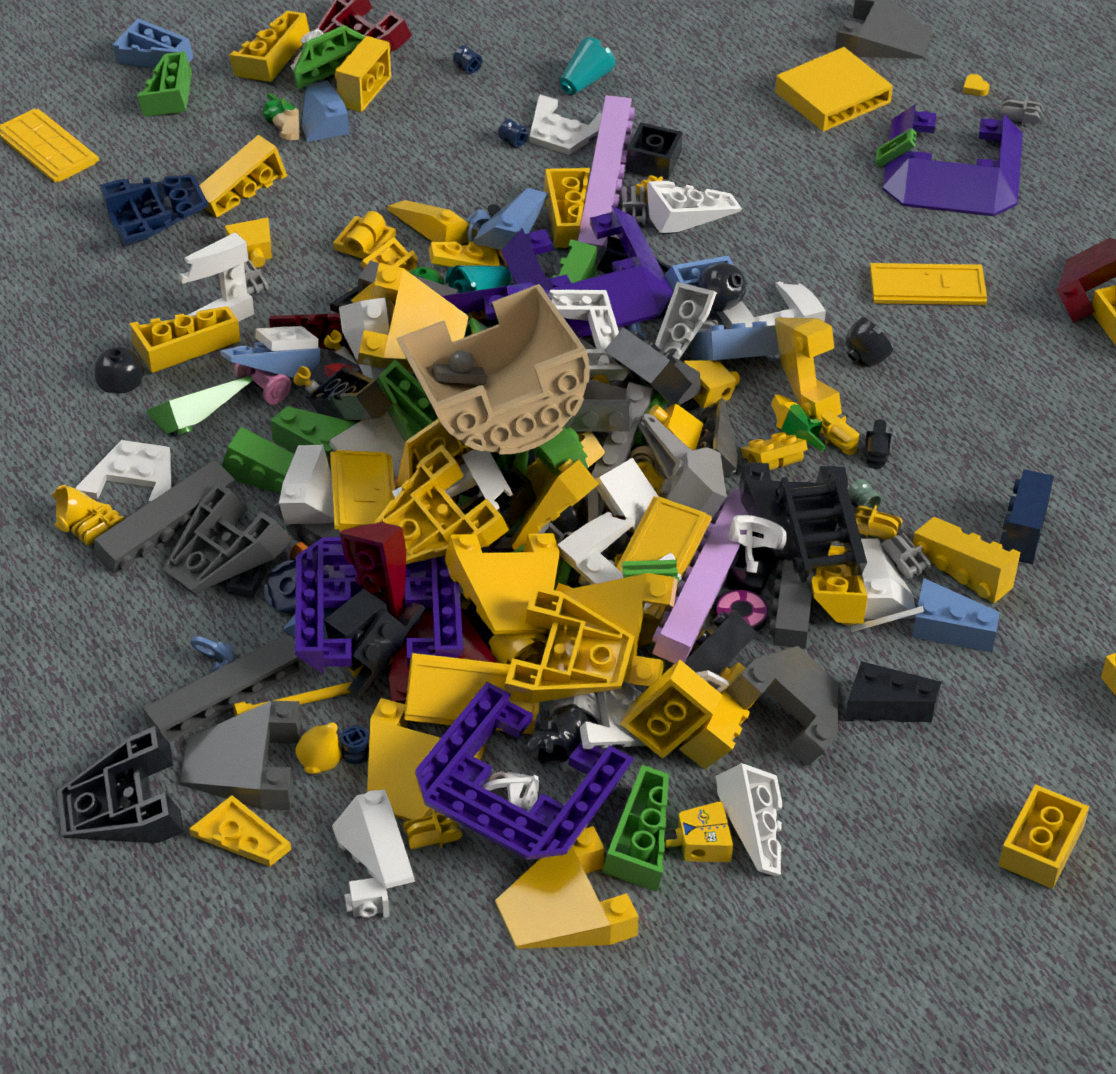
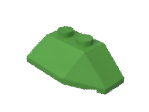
(324, 54)

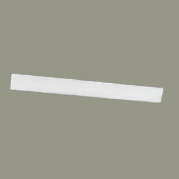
(887, 619)

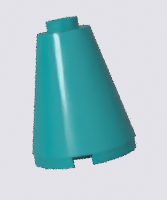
(586, 66)
(472, 278)

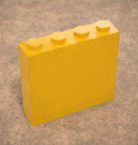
(833, 89)

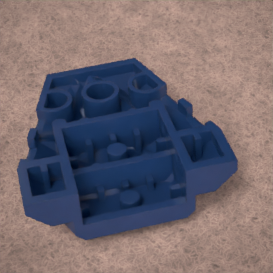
(150, 207)

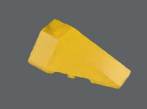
(433, 222)
(840, 592)

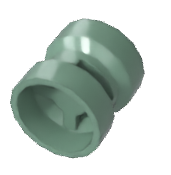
(862, 495)

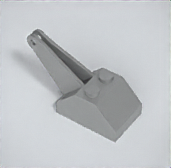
(692, 476)

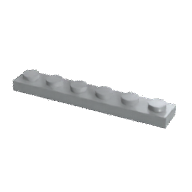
(619, 443)

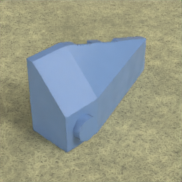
(323, 113)
(509, 220)
(278, 362)

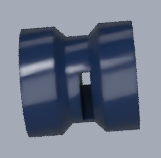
(467, 59)
(514, 133)
(355, 744)

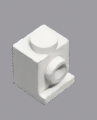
(367, 898)

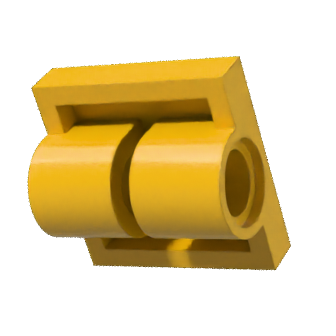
(364, 235)
(777, 451)

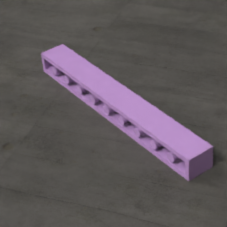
(607, 164)
(702, 584)

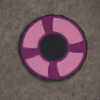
(747, 604)

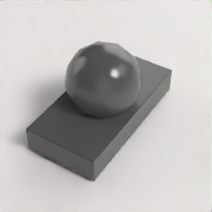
(460, 370)

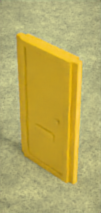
(47, 145)
(928, 284)
(360, 486)
(665, 530)
(444, 687)

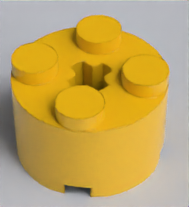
(524, 647)

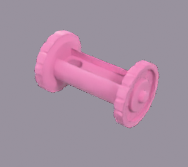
(274, 387)

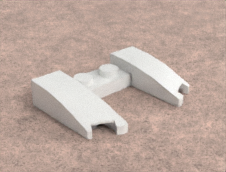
(228, 260)
(797, 297)
(597, 310)
(481, 471)
(584, 548)

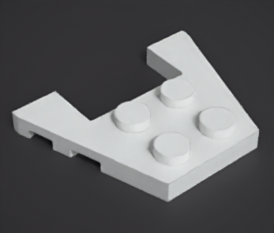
(559, 132)
(131, 464)
(612, 708)

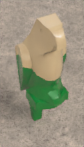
(283, 116)

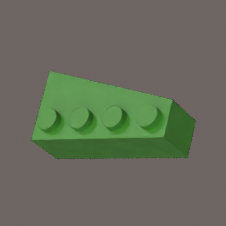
(639, 838)

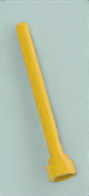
(303, 698)

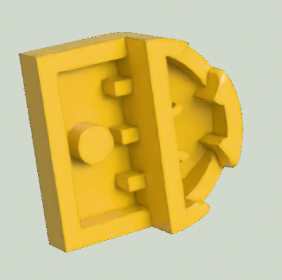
(393, 254)

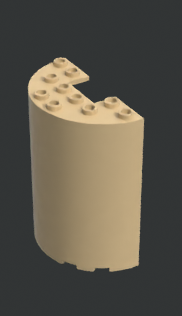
(532, 370)

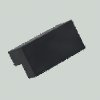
(745, 580)

